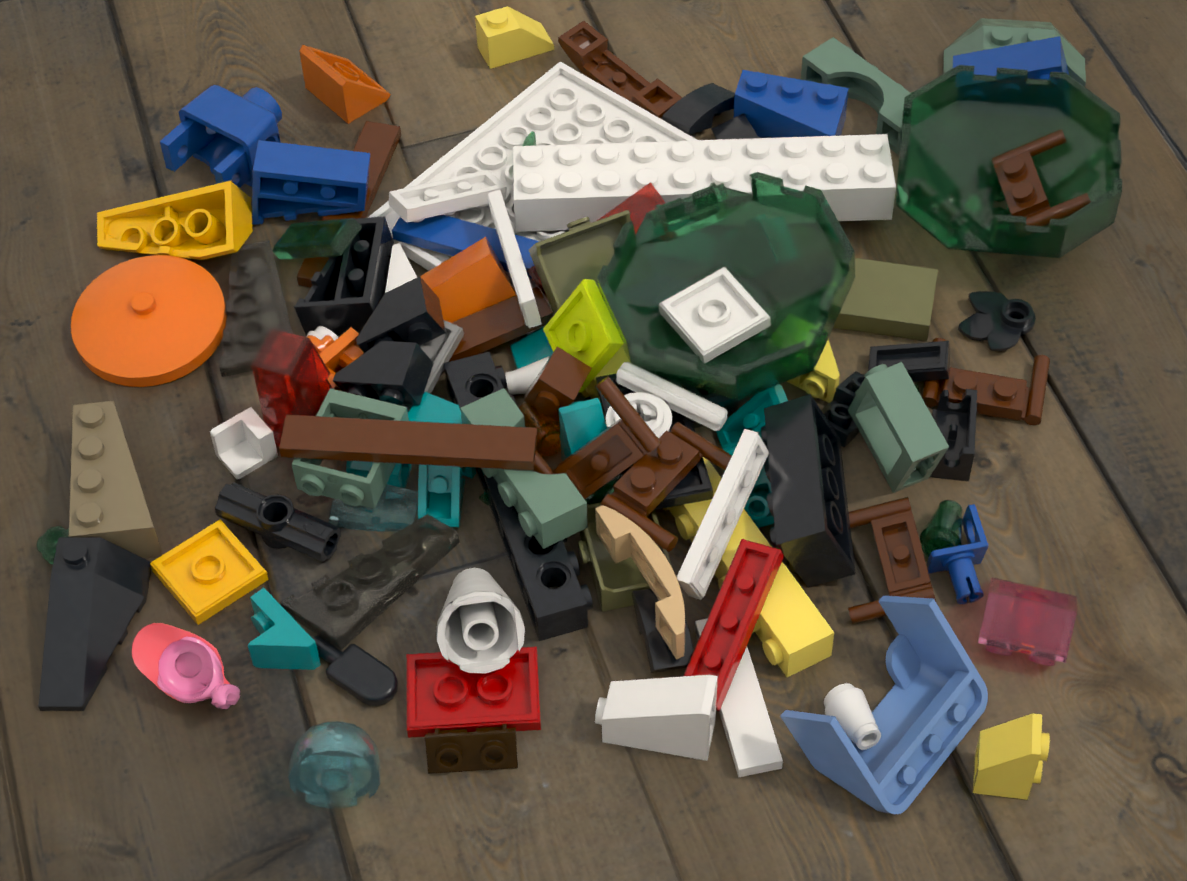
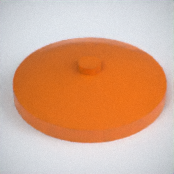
(149, 321)

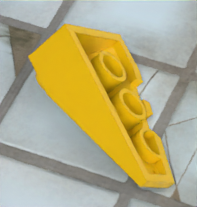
(182, 225)

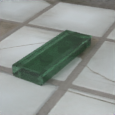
(316, 239)

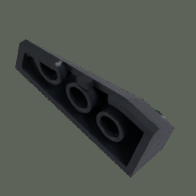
(88, 613)

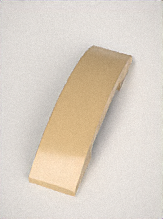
(627, 540)

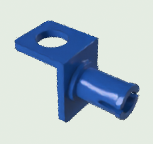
(962, 558)

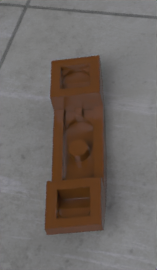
(590, 55)

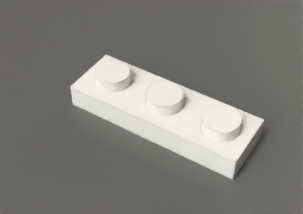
(445, 196)

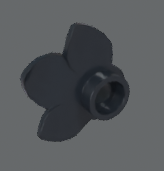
(997, 320)

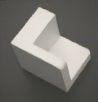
(244, 443)

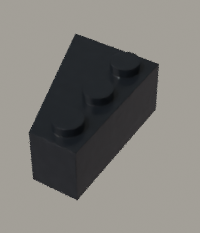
(349, 283)

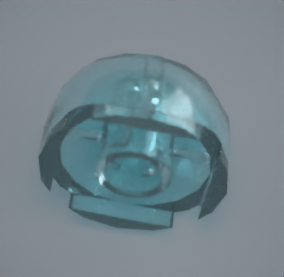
(335, 765)

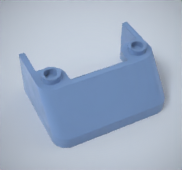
(919, 719)

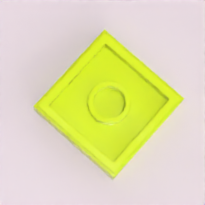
(585, 329)

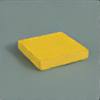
(209, 571)

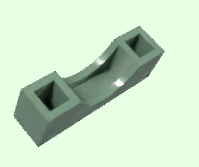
(842, 67)
(546, 503)

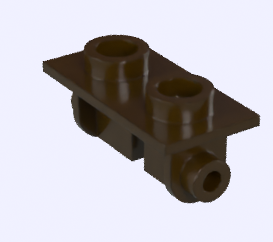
(471, 751)

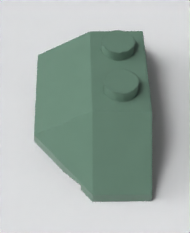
(999, 33)

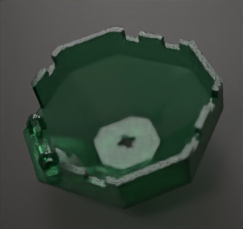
(966, 120)
(773, 242)

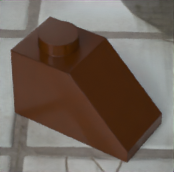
(557, 383)

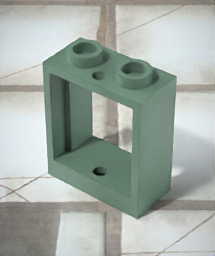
(897, 426)
(341, 485)

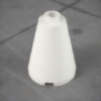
(479, 624)

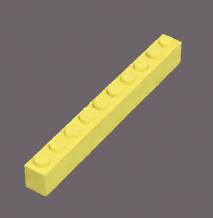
(789, 622)

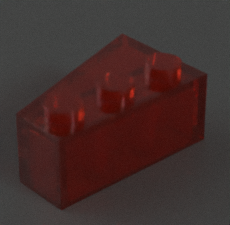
(289, 379)

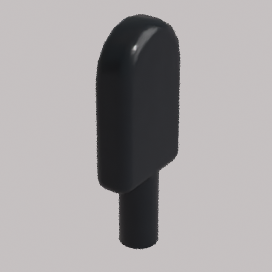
(358, 673)

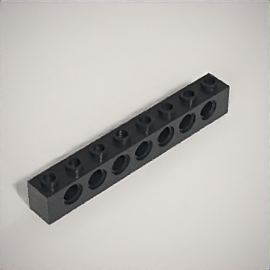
(550, 610)

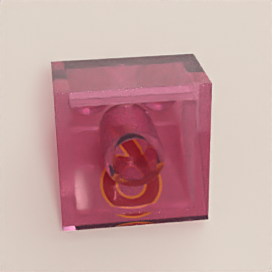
(1028, 621)

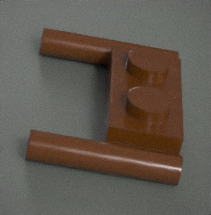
(1023, 186)
(995, 394)
(610, 450)
(657, 475)
(899, 554)

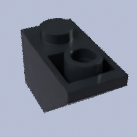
(404, 315)
(388, 373)

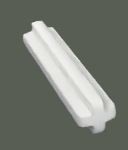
(675, 397)

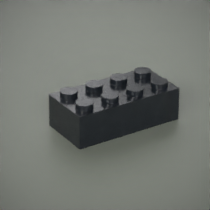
(807, 491)

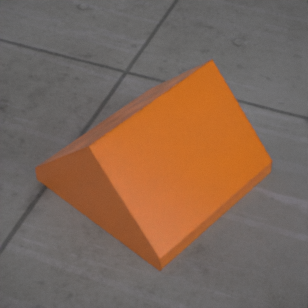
(340, 84)
(469, 281)

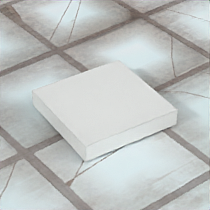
(714, 315)

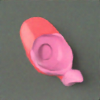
(182, 665)

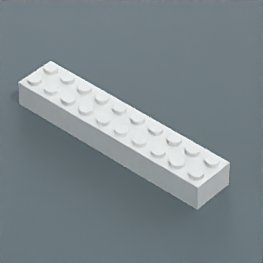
(589, 180)

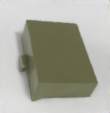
(575, 255)
(889, 300)
(611, 580)

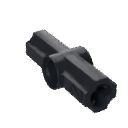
(278, 521)

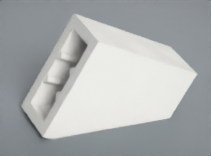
(661, 714)

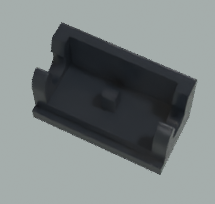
(958, 427)

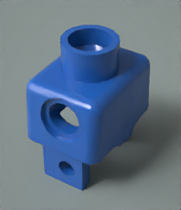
(231, 134)

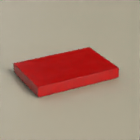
(454, 699)

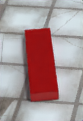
(735, 614)

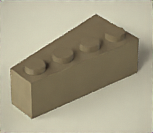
(105, 484)

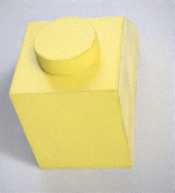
(510, 37)

